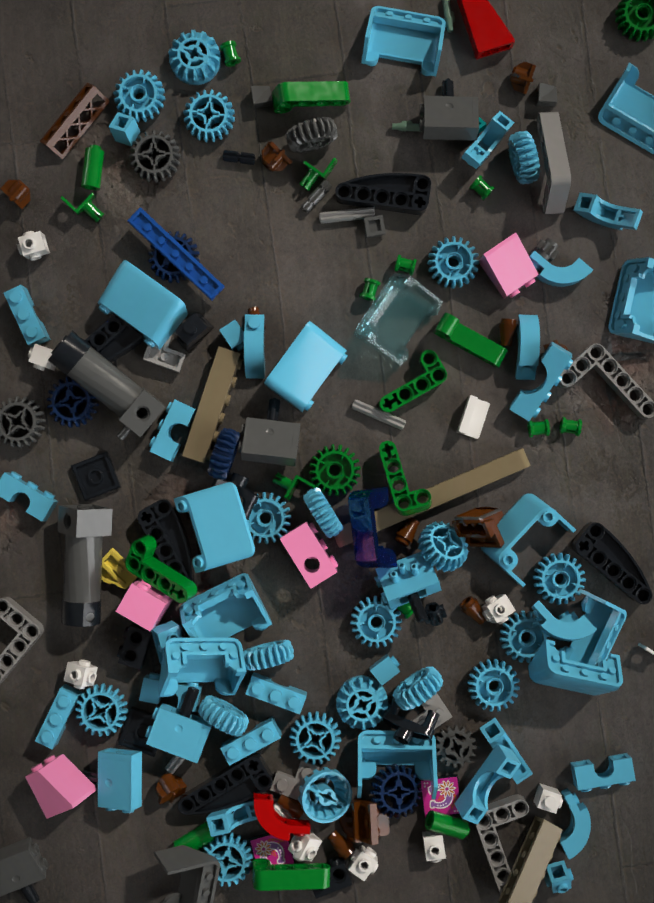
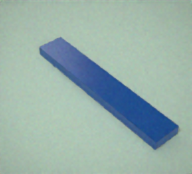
(176, 254)

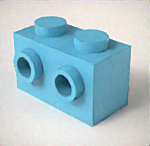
(163, 633)

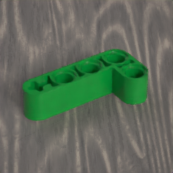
(309, 94)
(469, 340)
(411, 387)
(399, 478)
(157, 574)
(289, 876)

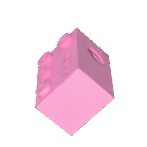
(304, 544)
(144, 605)

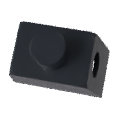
(192, 331)

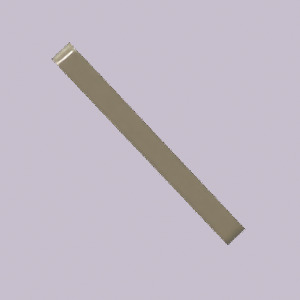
(447, 490)

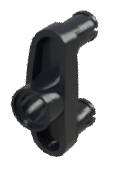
(248, 496)
(406, 728)

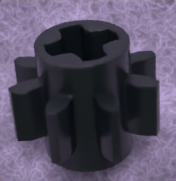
(435, 613)

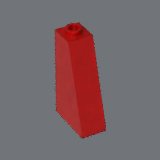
(485, 28)

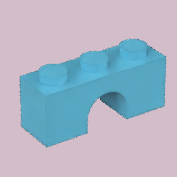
(23, 311)
(163, 444)
(41, 502)
(273, 693)
(150, 694)
(57, 716)
(252, 741)
(619, 772)

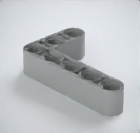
(555, 163)
(610, 378)
(23, 635)
(494, 845)

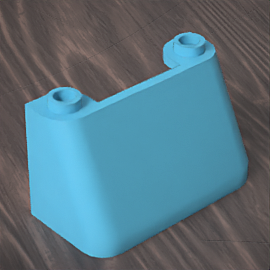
(634, 301)
(143, 304)
(305, 366)
(225, 610)
(202, 661)
(552, 669)

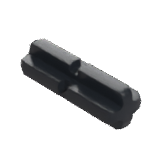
(243, 158)

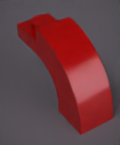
(274, 823)

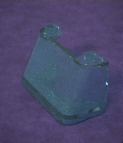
(397, 316)

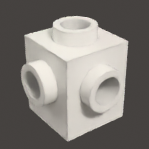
(33, 245)
(497, 609)
(80, 673)
(305, 847)
(363, 862)

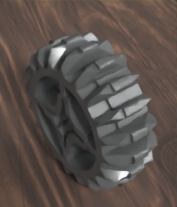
(311, 134)
(147, 156)
(24, 414)

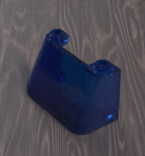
(364, 531)

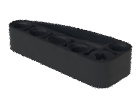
(392, 187)
(116, 343)
(172, 535)
(612, 553)
(234, 792)

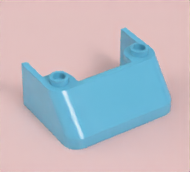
(515, 524)
(607, 620)
(380, 748)

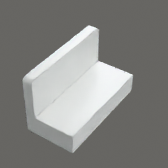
(473, 417)

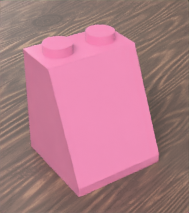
(509, 266)
(59, 785)

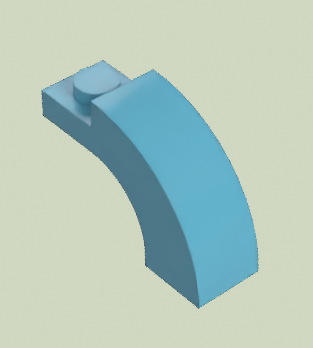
(488, 140)
(607, 214)
(559, 276)
(254, 346)
(528, 347)
(562, 630)
(495, 734)
(225, 820)
(578, 831)

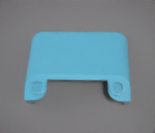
(404, 38)
(630, 110)
(218, 525)

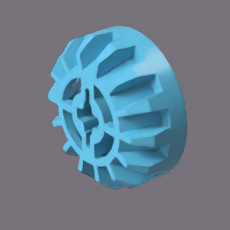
(200, 68)
(376, 694)
(330, 806)

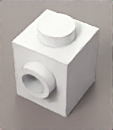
(39, 356)
(548, 798)
(433, 846)

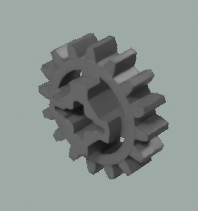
(448, 748)

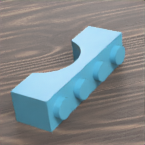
(528, 401)
(474, 799)

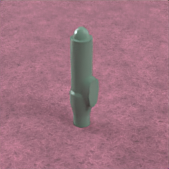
(449, 15)
(405, 126)

